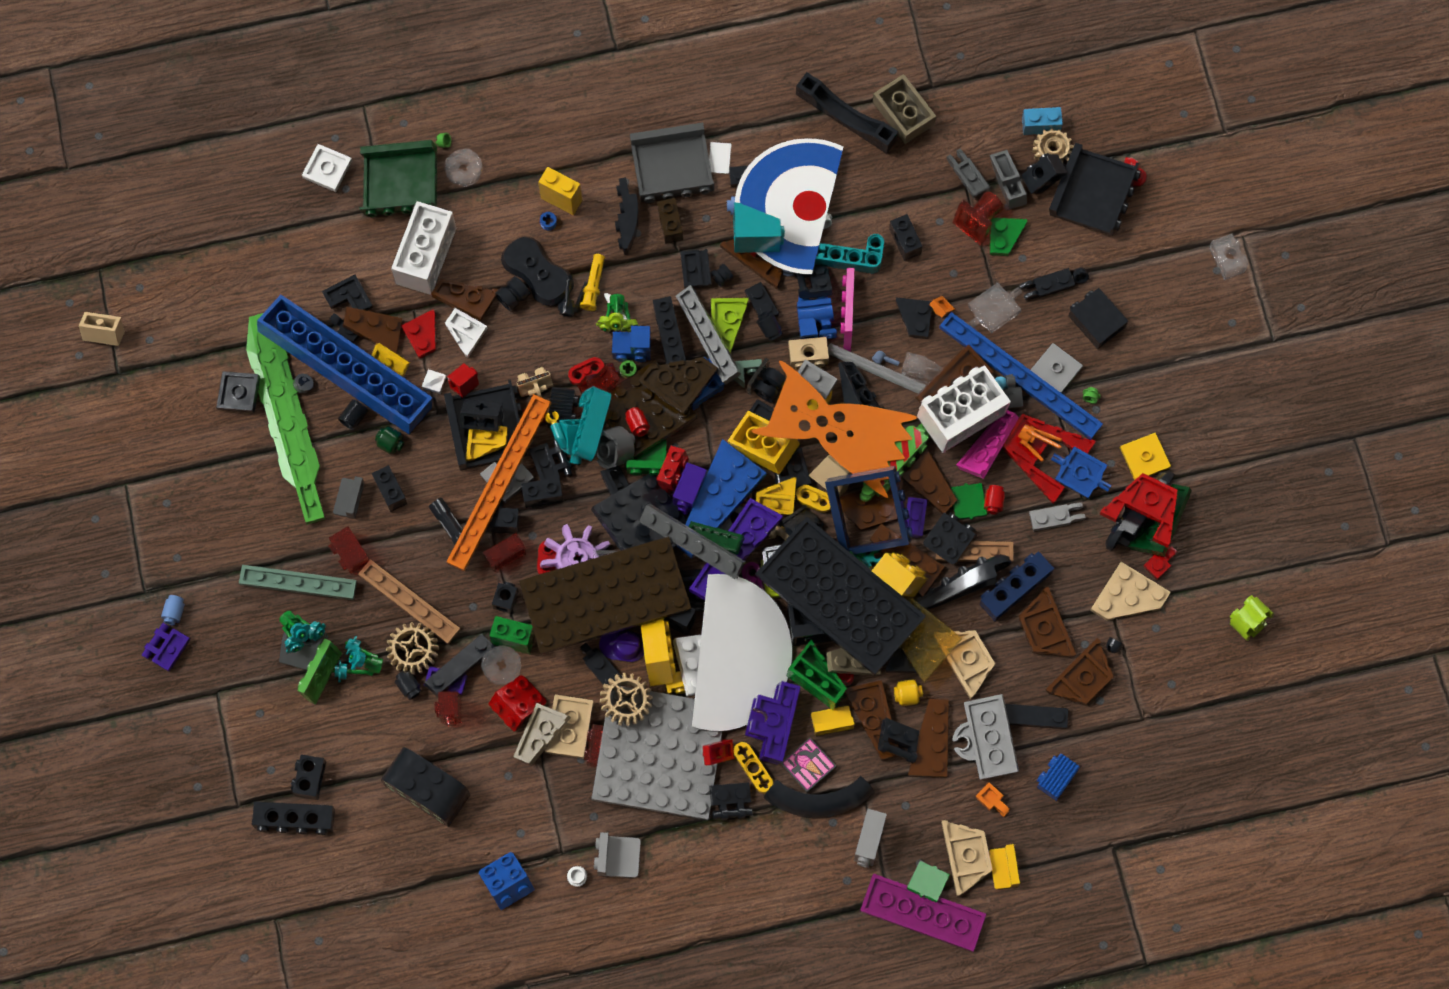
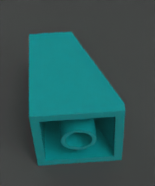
(756, 230)

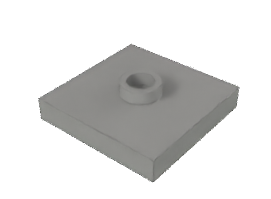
(1057, 367)

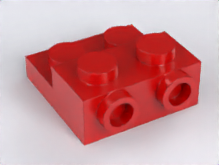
(672, 469)

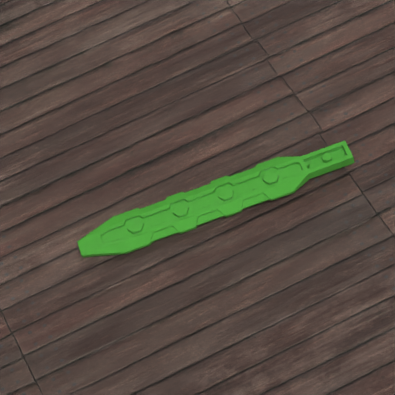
(285, 418)

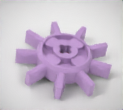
(572, 547)

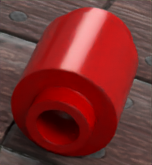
(637, 422)
(994, 499)

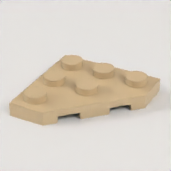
(1129, 595)

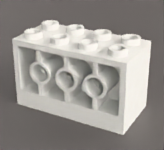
(424, 248)
(963, 408)

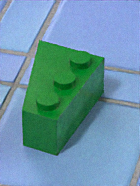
(812, 674)

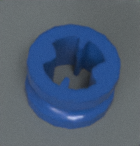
(544, 216)

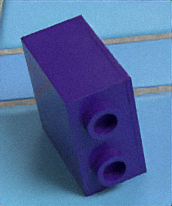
(689, 487)

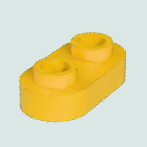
(814, 499)

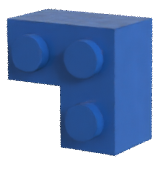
(632, 345)

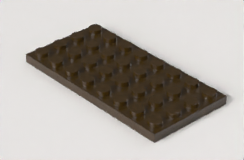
(604, 595)

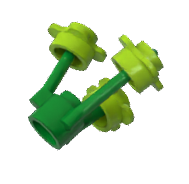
(616, 320)

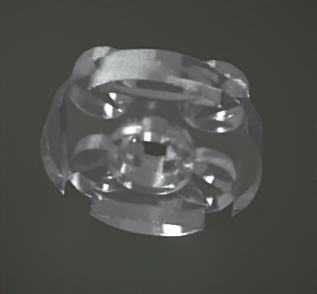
(462, 177)
(511, 660)

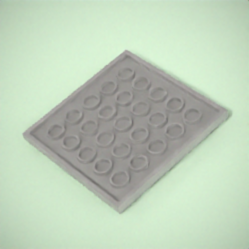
(657, 760)

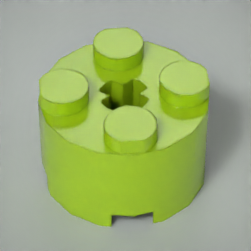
(1250, 618)

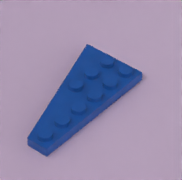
(724, 488)

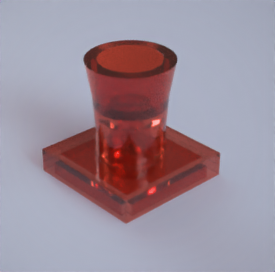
(976, 220)

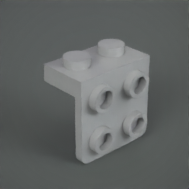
(617, 856)

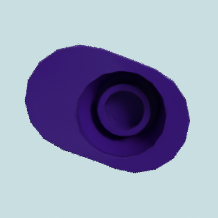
(622, 646)

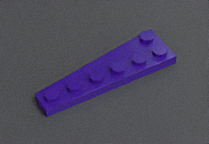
(755, 524)

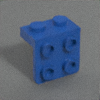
(506, 880)

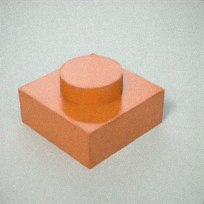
(941, 306)

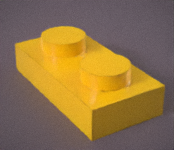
(390, 359)

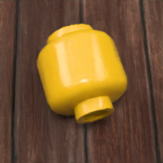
(907, 692)

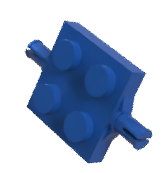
(1081, 472)

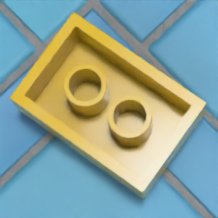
(766, 451)
(899, 574)
(658, 652)

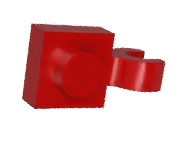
(1159, 564)

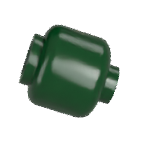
(389, 440)

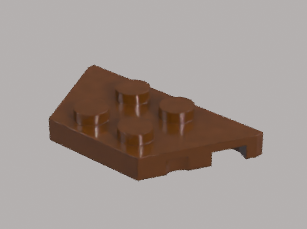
(757, 264)
(869, 513)
(1045, 627)
(1084, 676)

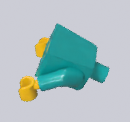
(565, 434)

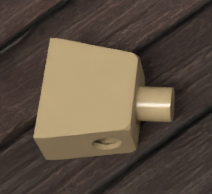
(827, 469)

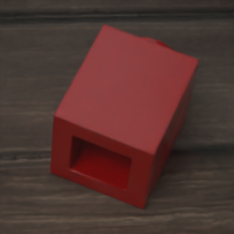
(463, 380)

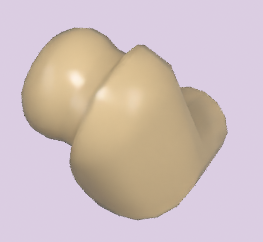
(780, 531)

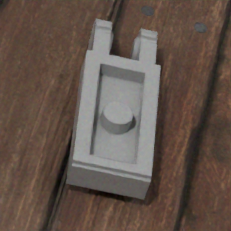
(1055, 516)

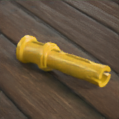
(591, 290)

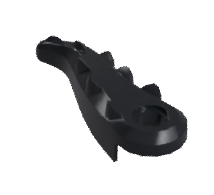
(1131, 521)
(965, 581)

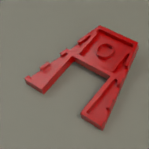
(1025, 458)

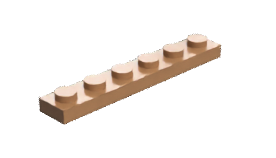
(409, 602)

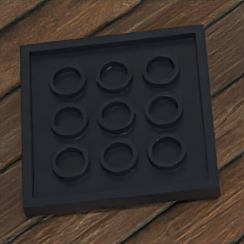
(623, 511)

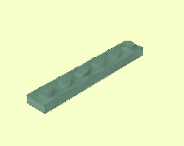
(298, 582)

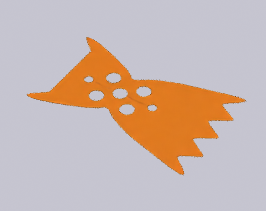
(873, 428)

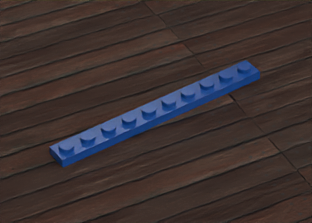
(1025, 378)

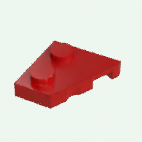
(422, 333)

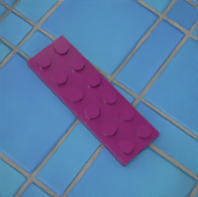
(939, 920)

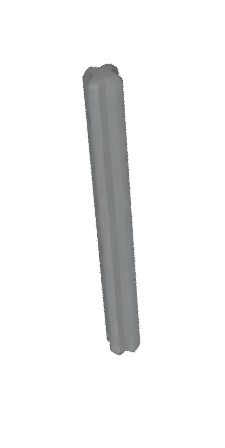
(875, 368)

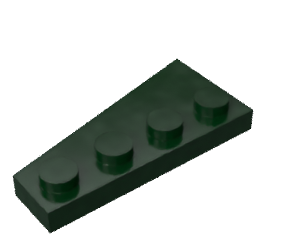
(1144, 542)

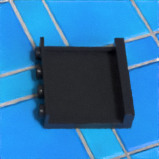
(1094, 191)
(503, 394)

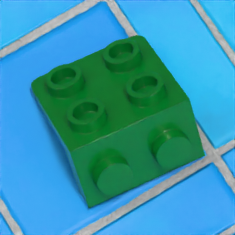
(649, 462)

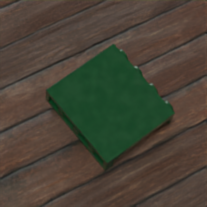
(399, 177)

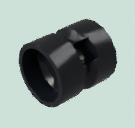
(511, 294)
(769, 385)

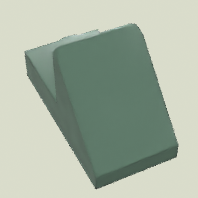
(746, 367)

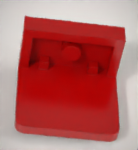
(516, 702)

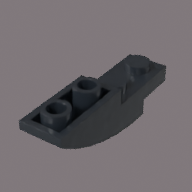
(628, 219)

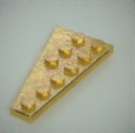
(928, 643)

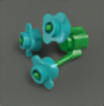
(299, 632)
(357, 659)

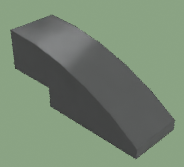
(1008, 179)

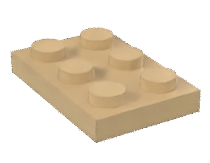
(573, 736)

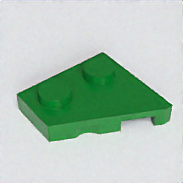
(1005, 234)

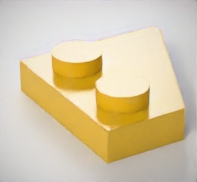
(485, 442)
(779, 496)

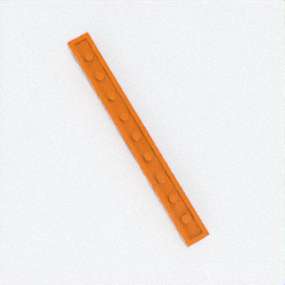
(498, 483)

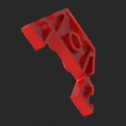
(1150, 499)

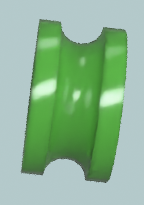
(627, 363)

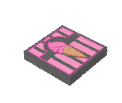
(808, 765)

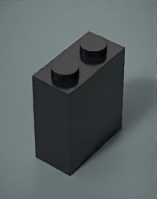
(1097, 317)

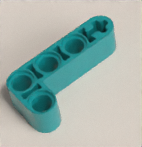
(846, 253)
(595, 408)

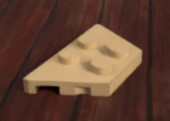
(970, 662)
(966, 854)

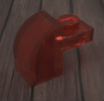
(604, 379)

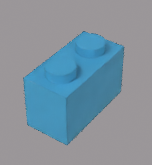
(1041, 119)

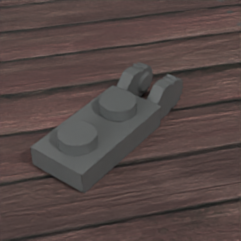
(968, 174)

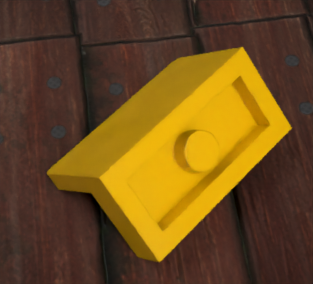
(832, 720)
(1004, 867)

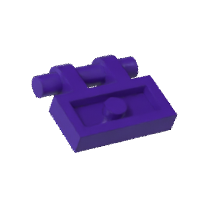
(170, 649)

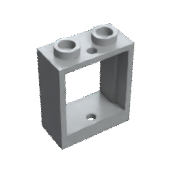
(869, 838)

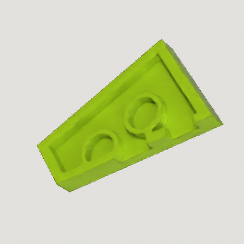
(727, 317)

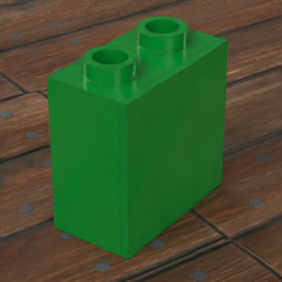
(512, 634)

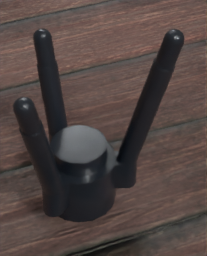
(567, 307)

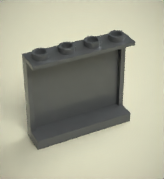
(671, 162)

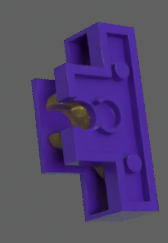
(772, 720)

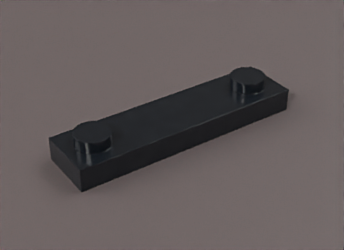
(459, 665)
(1037, 716)

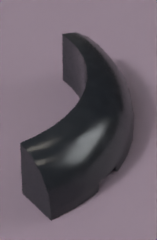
(819, 805)

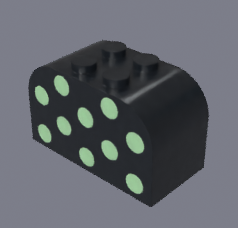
(426, 786)

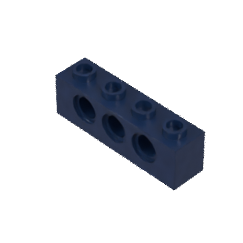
(997, 608)

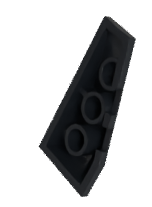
(854, 386)

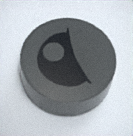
(303, 383)

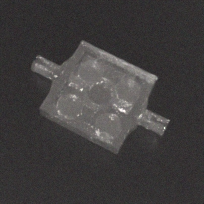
(994, 307)

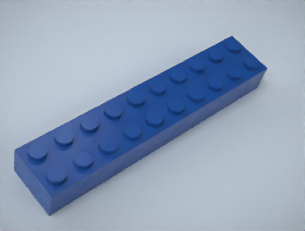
(344, 364)

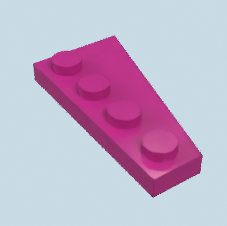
(847, 311)
(986, 448)

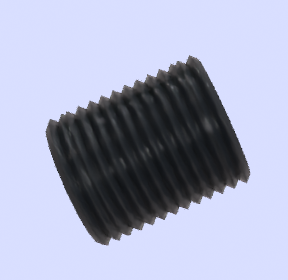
(353, 414)

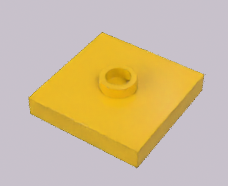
(1145, 456)

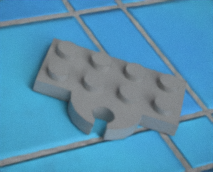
(988, 737)

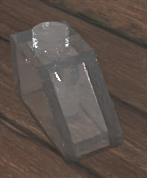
(920, 368)

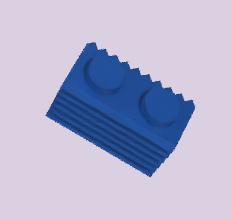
(1058, 776)

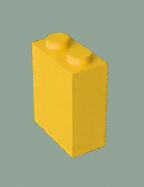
(560, 191)

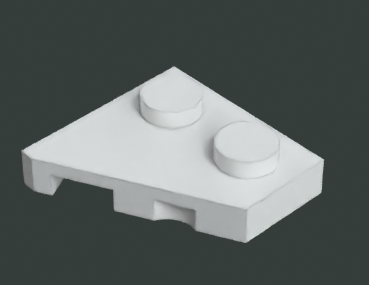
(465, 330)

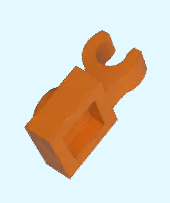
(990, 798)

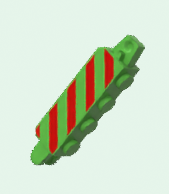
(909, 449)

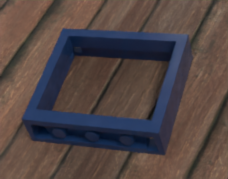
(898, 496)

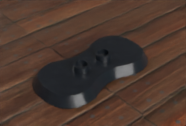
(528, 261)

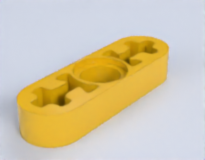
(740, 758)

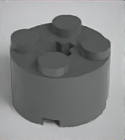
(615, 447)

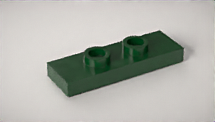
(725, 539)

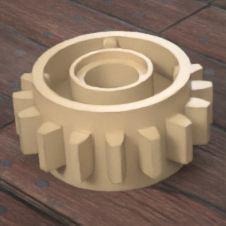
(1053, 139)

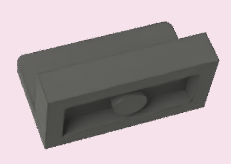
(349, 497)

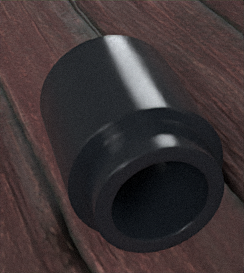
(769, 325)
(408, 684)

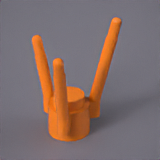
(1029, 434)

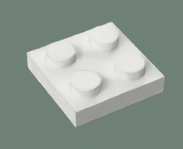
(326, 168)

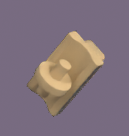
(534, 384)

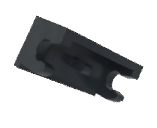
(614, 479)

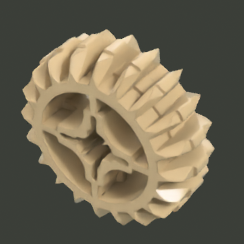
(405, 645)
(639, 688)

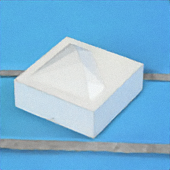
(434, 381)

